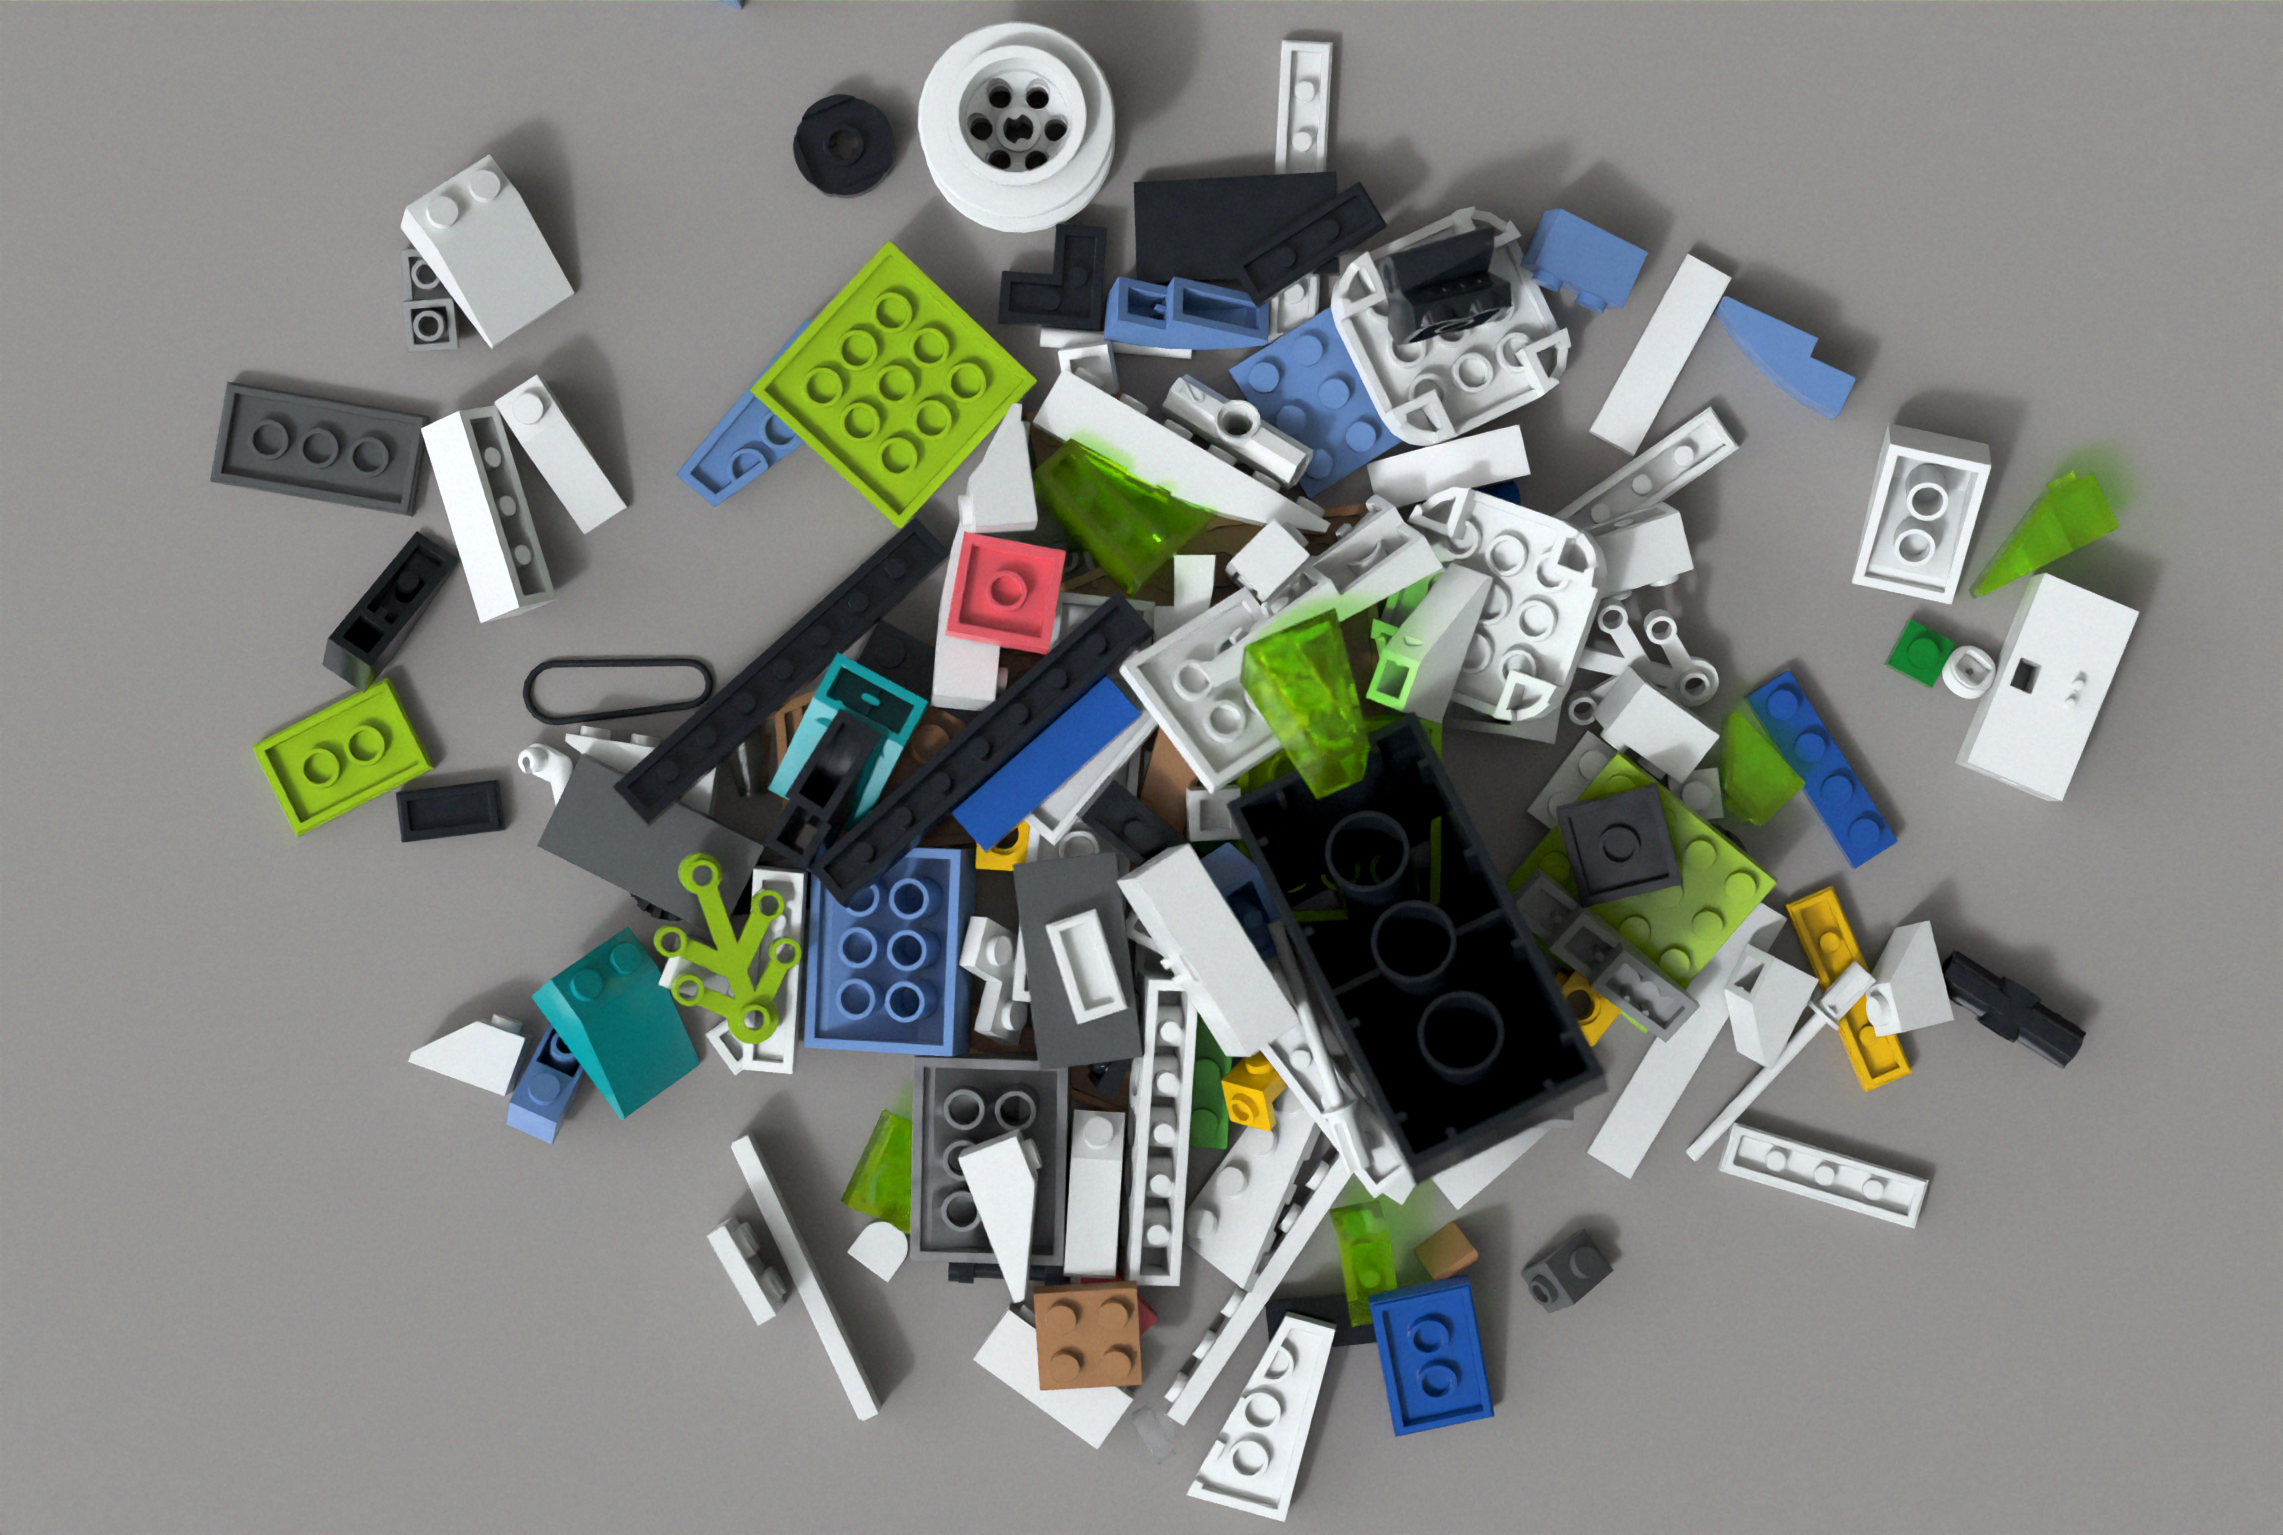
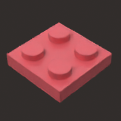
(1005, 593)

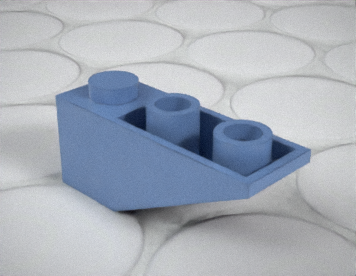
(546, 1089)

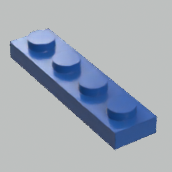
(1828, 777)

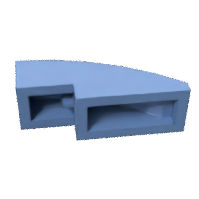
(1183, 316)
(1785, 358)

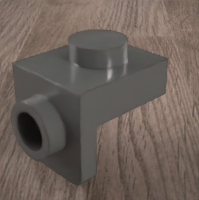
(1567, 1273)

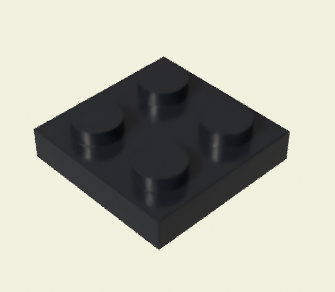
(1619, 845)

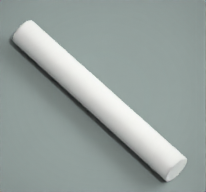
(1066, 337)

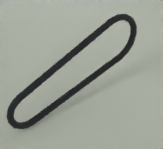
(619, 713)

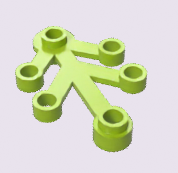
(731, 956)

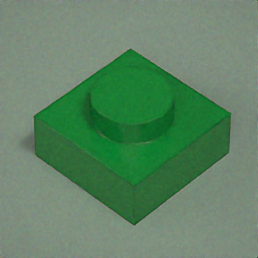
(1919, 653)

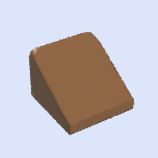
(1446, 1252)

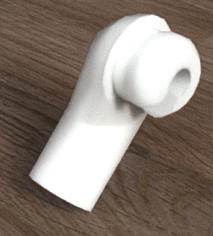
(548, 765)

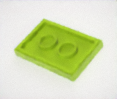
(343, 757)

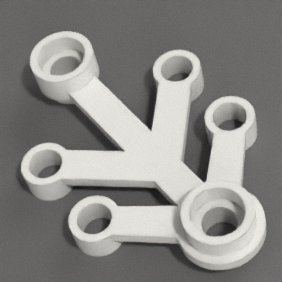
(1670, 677)

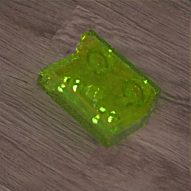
(884, 1173)

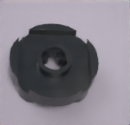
(817, 135)

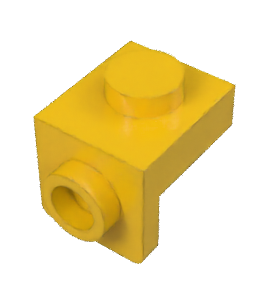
(1251, 1090)

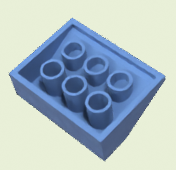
(889, 962)

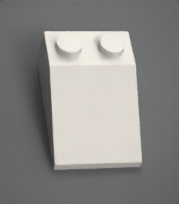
(487, 251)
(1921, 513)

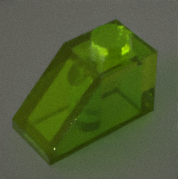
(1752, 773)
(1362, 1256)

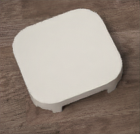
(1460, 378)
(1536, 607)

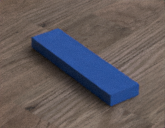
(1046, 764)

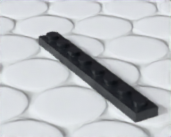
(781, 672)
(981, 749)

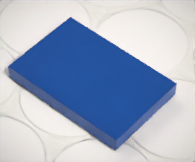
(1431, 1355)

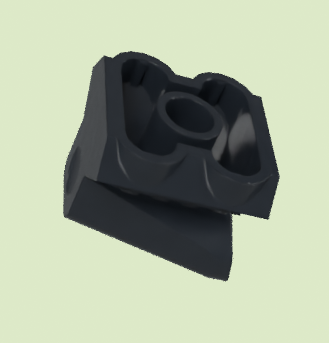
(1443, 287)

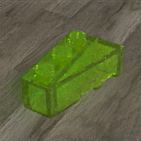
(1116, 515)
(1310, 700)

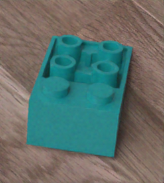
(872, 701)

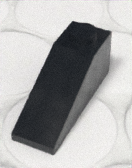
(388, 612)

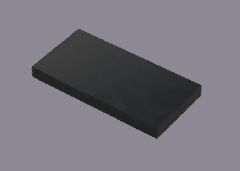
(1206, 223)

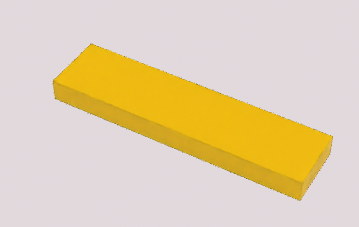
(1829, 952)

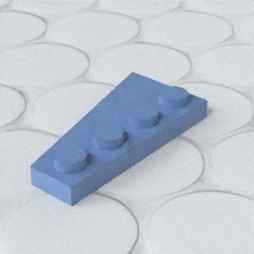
(740, 445)

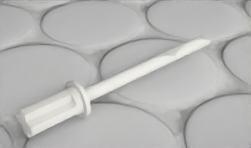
(1829, 1009)
(1342, 1114)

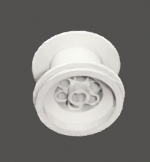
(1020, 61)

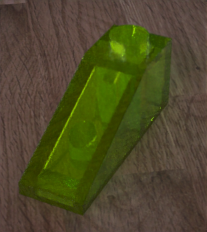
(2051, 528)

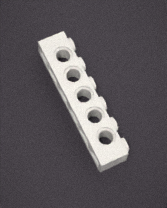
(1158, 1134)

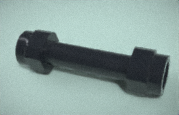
(968, 1271)

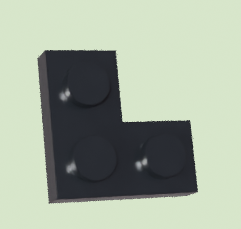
(1068, 296)

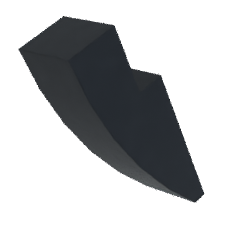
(825, 791)

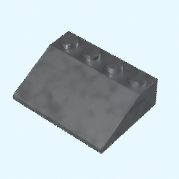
(967, 1103)

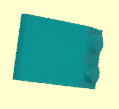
(619, 1022)

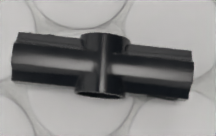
(2011, 1010)

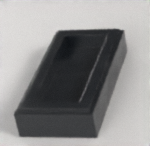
(450, 811)

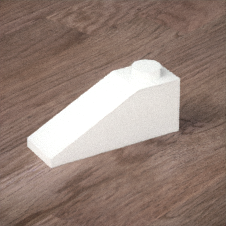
(560, 453)
(1005, 1193)
(1094, 1194)

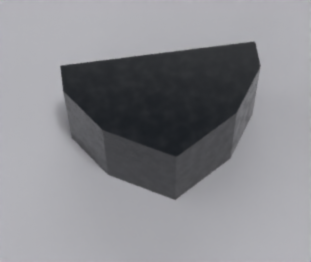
(1430, 1002)

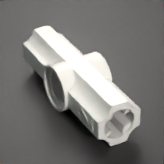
(1211, 417)

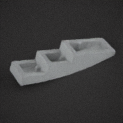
(1603, 956)

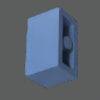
(1582, 260)

